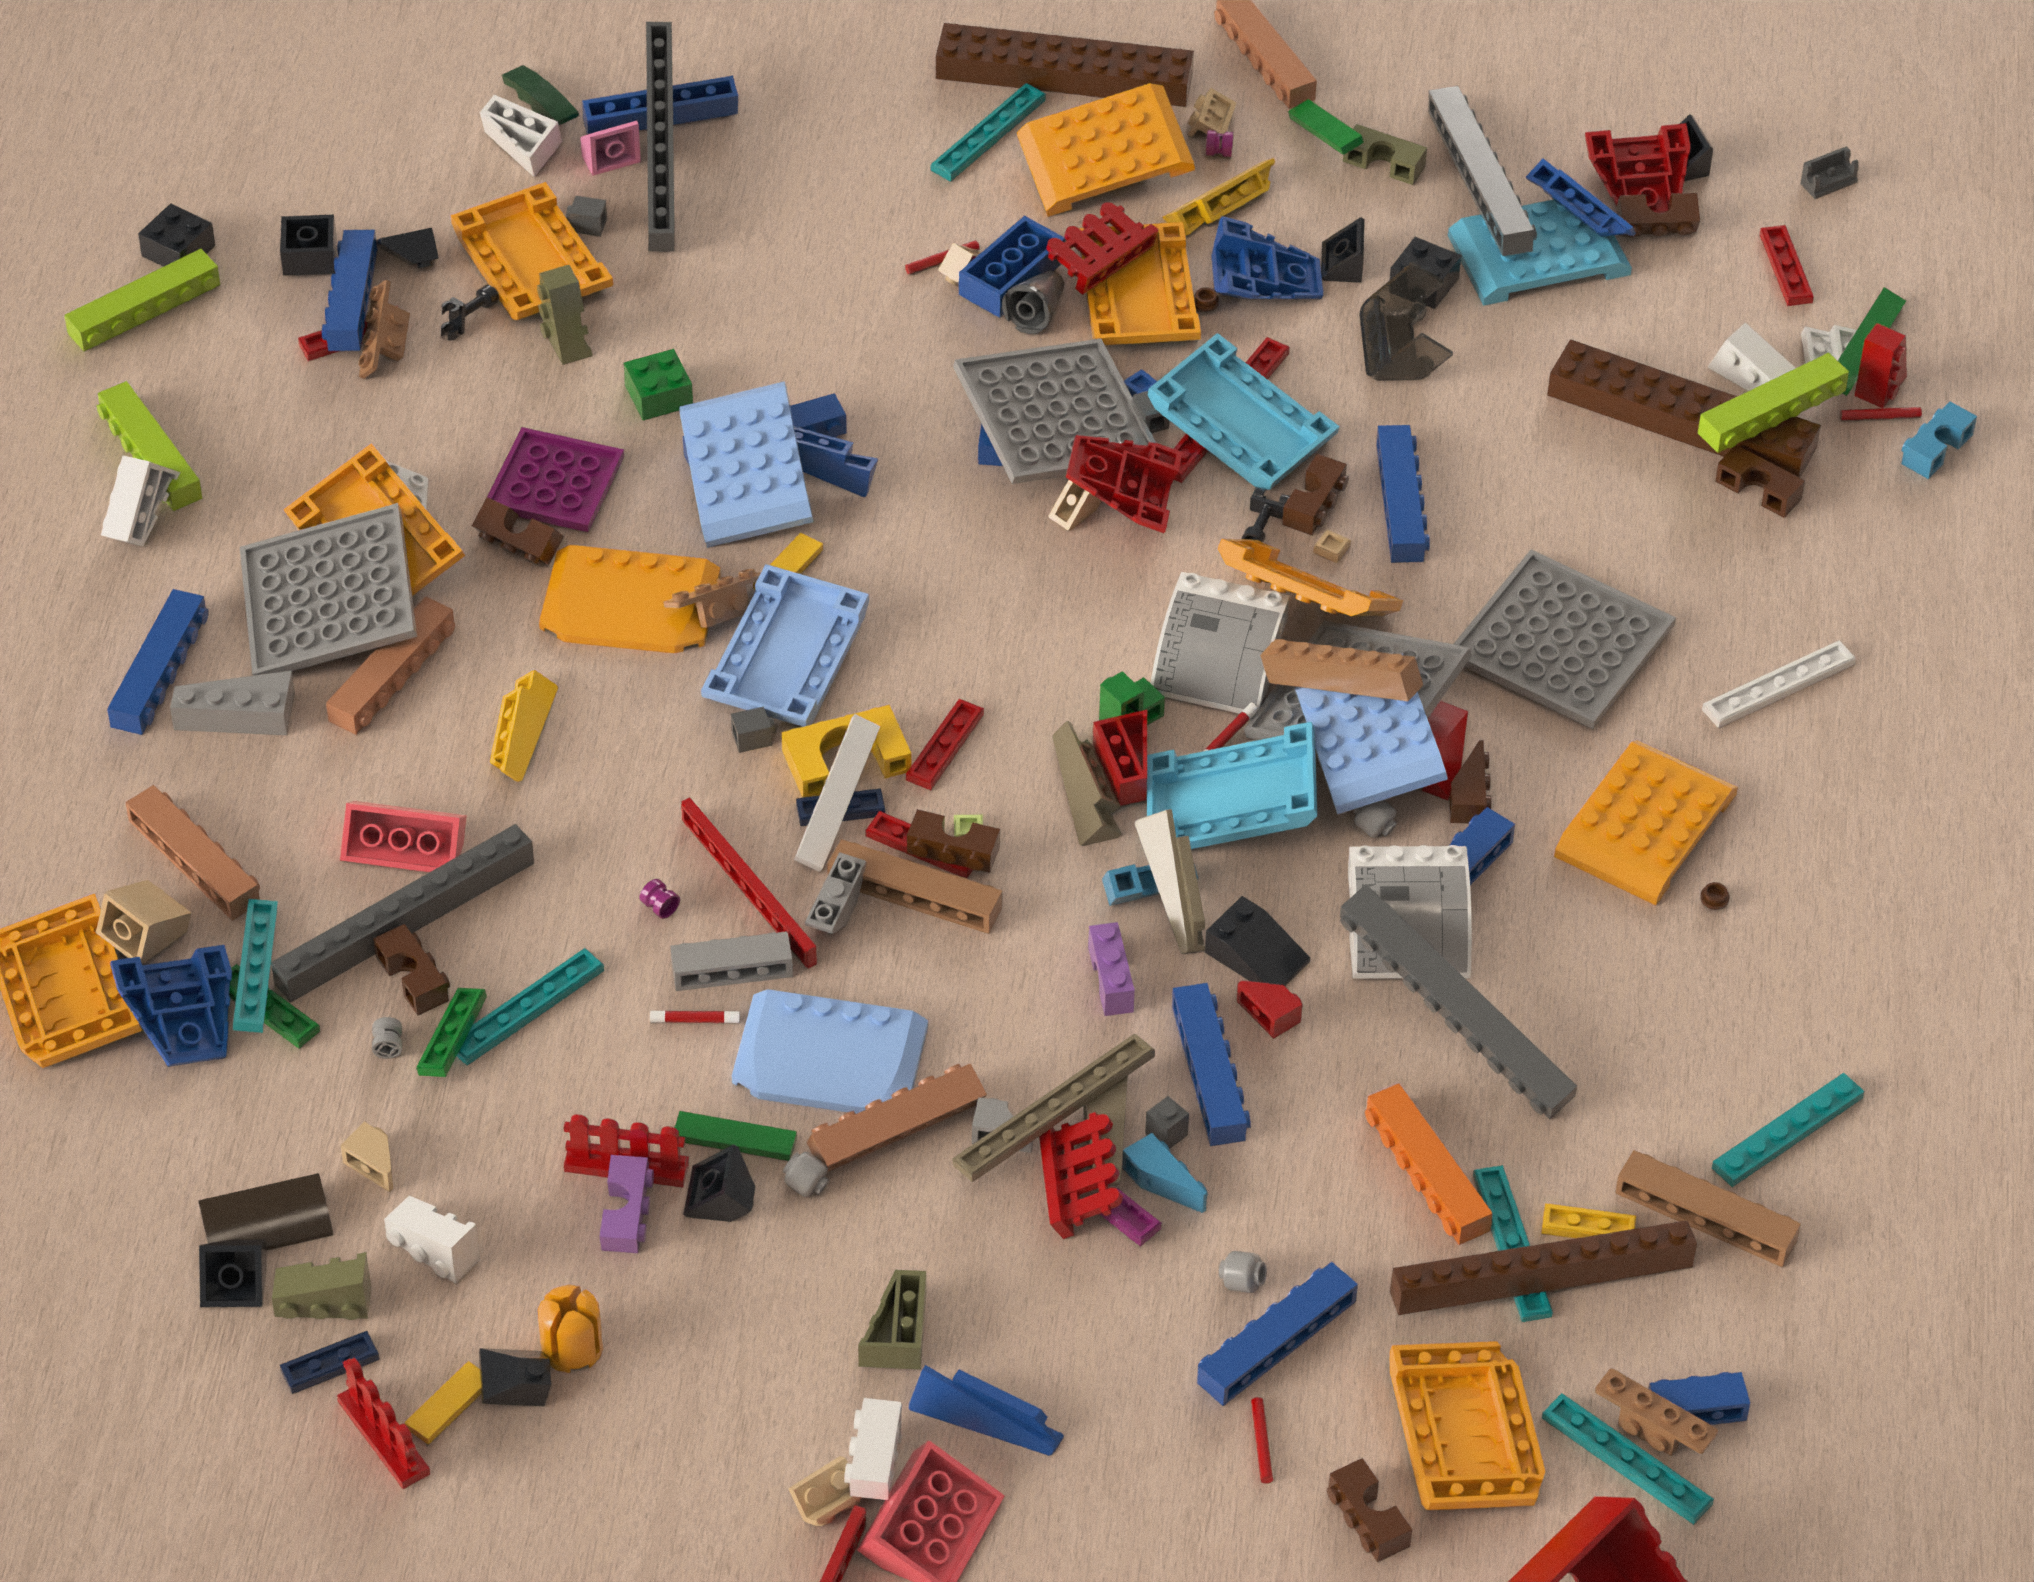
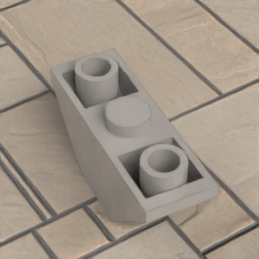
(838, 895)

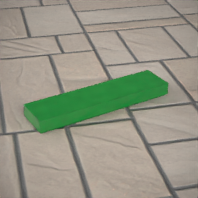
(1326, 127)
(282, 1015)
(451, 1032)
(748, 1137)

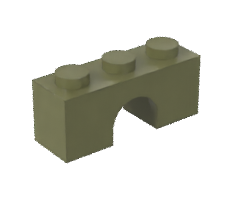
(1405, 157)

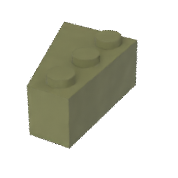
(562, 314)
(323, 1290)
(898, 1325)

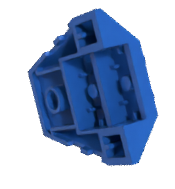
(1260, 268)
(180, 1003)

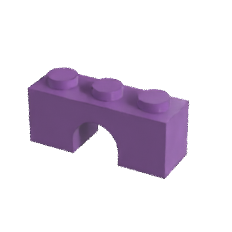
(1110, 960)
(623, 1228)

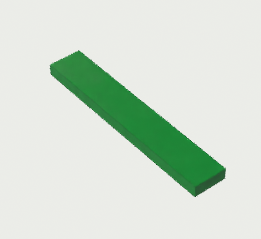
(1882, 312)

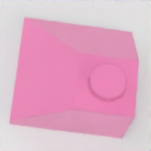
(611, 148)

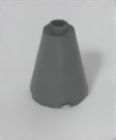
(1033, 302)

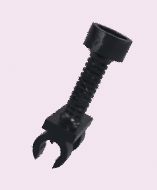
(485, 297)
(1266, 508)

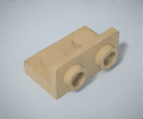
(1211, 113)
(824, 1493)

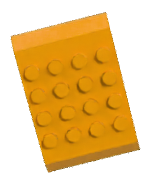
(1104, 146)
(519, 239)
(1147, 297)
(369, 484)
(1261, 564)
(1643, 821)

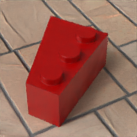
(1881, 366)
(1123, 754)

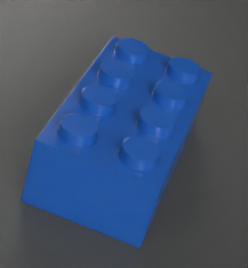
(1007, 262)

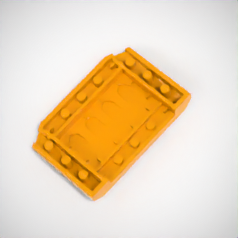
(619, 598)
(62, 984)
(1466, 1425)

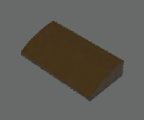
(277, 1212)

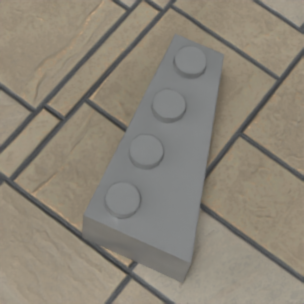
(235, 705)

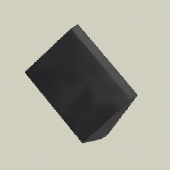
(1700, 151)
(1344, 254)

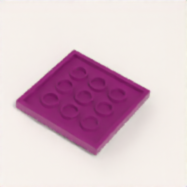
(556, 478)

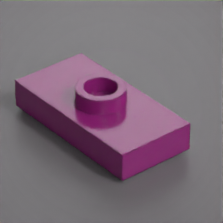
(1133, 1220)

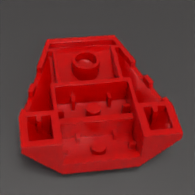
(1642, 164)
(1126, 476)
(1449, 730)

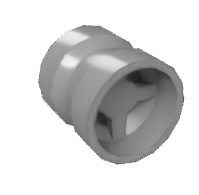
(387, 1037)

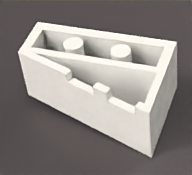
(521, 132)
(1749, 359)
(135, 499)
(434, 1238)
(874, 1448)

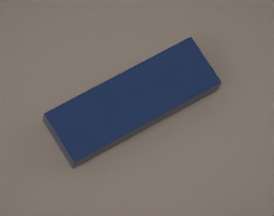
(862, 805)
(328, 1362)

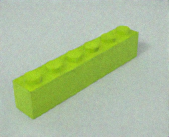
(142, 300)
(1773, 402)
(147, 441)

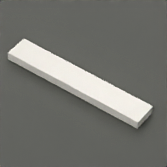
(1778, 684)
(837, 793)

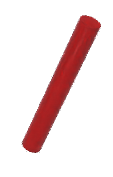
(934, 259)
(1881, 413)
(1262, 1442)

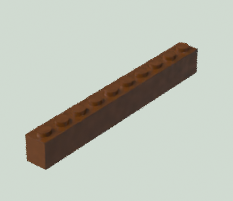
(1542, 1267)

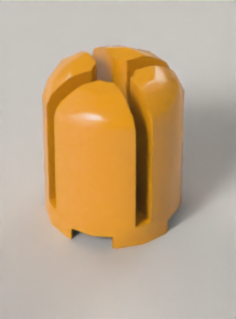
(570, 1328)

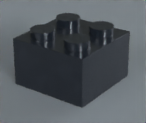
(175, 235)
(308, 244)
(1436, 260)

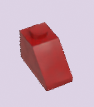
(1270, 1006)

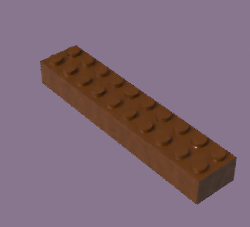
(1060, 62)
(1667, 404)

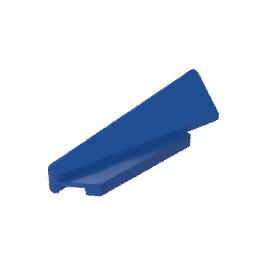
(1578, 200)
(833, 462)
(983, 1409)

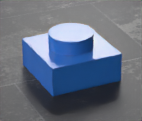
(1139, 382)

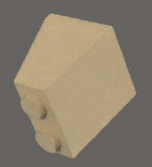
(141, 920)

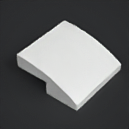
(1820, 342)

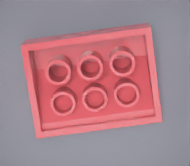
(931, 1518)

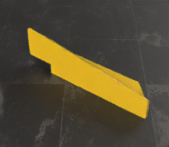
(1223, 198)
(521, 723)

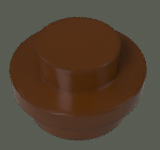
(1206, 299)
(1715, 896)

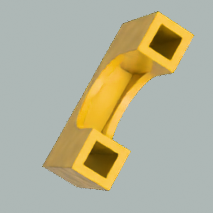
(808, 744)

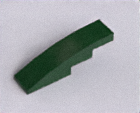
(540, 94)

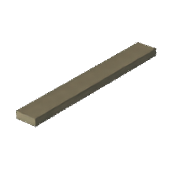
(1053, 1107)

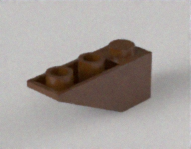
(1470, 787)

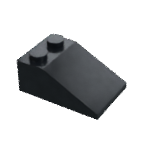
(1254, 945)

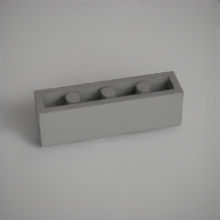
(731, 961)

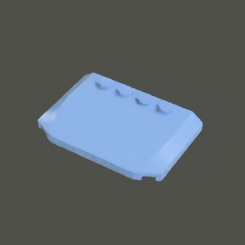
(827, 1051)

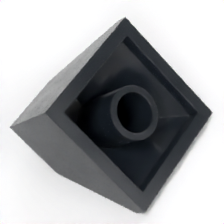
(412, 247)
(720, 1187)
(232, 1273)
(514, 1377)

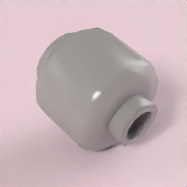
(1376, 818)
(806, 1174)
(1243, 1271)

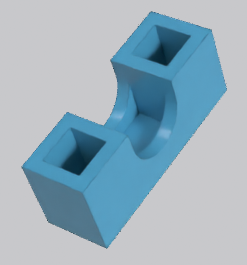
(1927, 448)
(1129, 884)

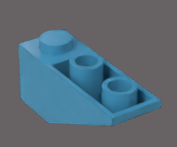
(1159, 1172)

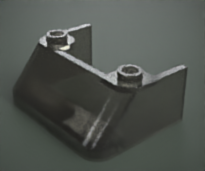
(1388, 331)

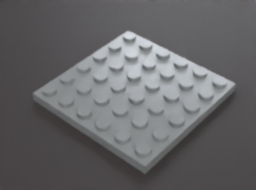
(1044, 398)
(327, 591)
(1563, 638)
(1437, 663)

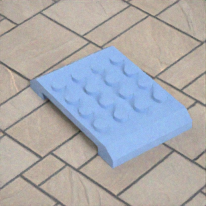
(745, 464)
(788, 646)
(1371, 746)

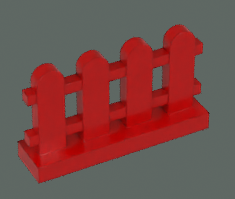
(1104, 260)
(594, 1159)
(1060, 1165)
(379, 1427)

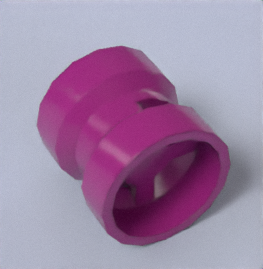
(1213, 143)
(659, 898)

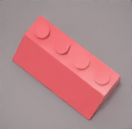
(401, 836)

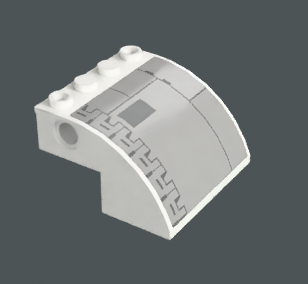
(1216, 641)
(1426, 890)

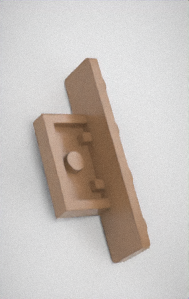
(384, 332)
(717, 601)
(1654, 1417)

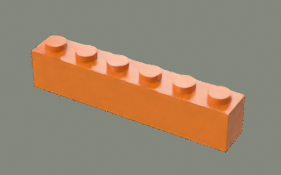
(1428, 1164)

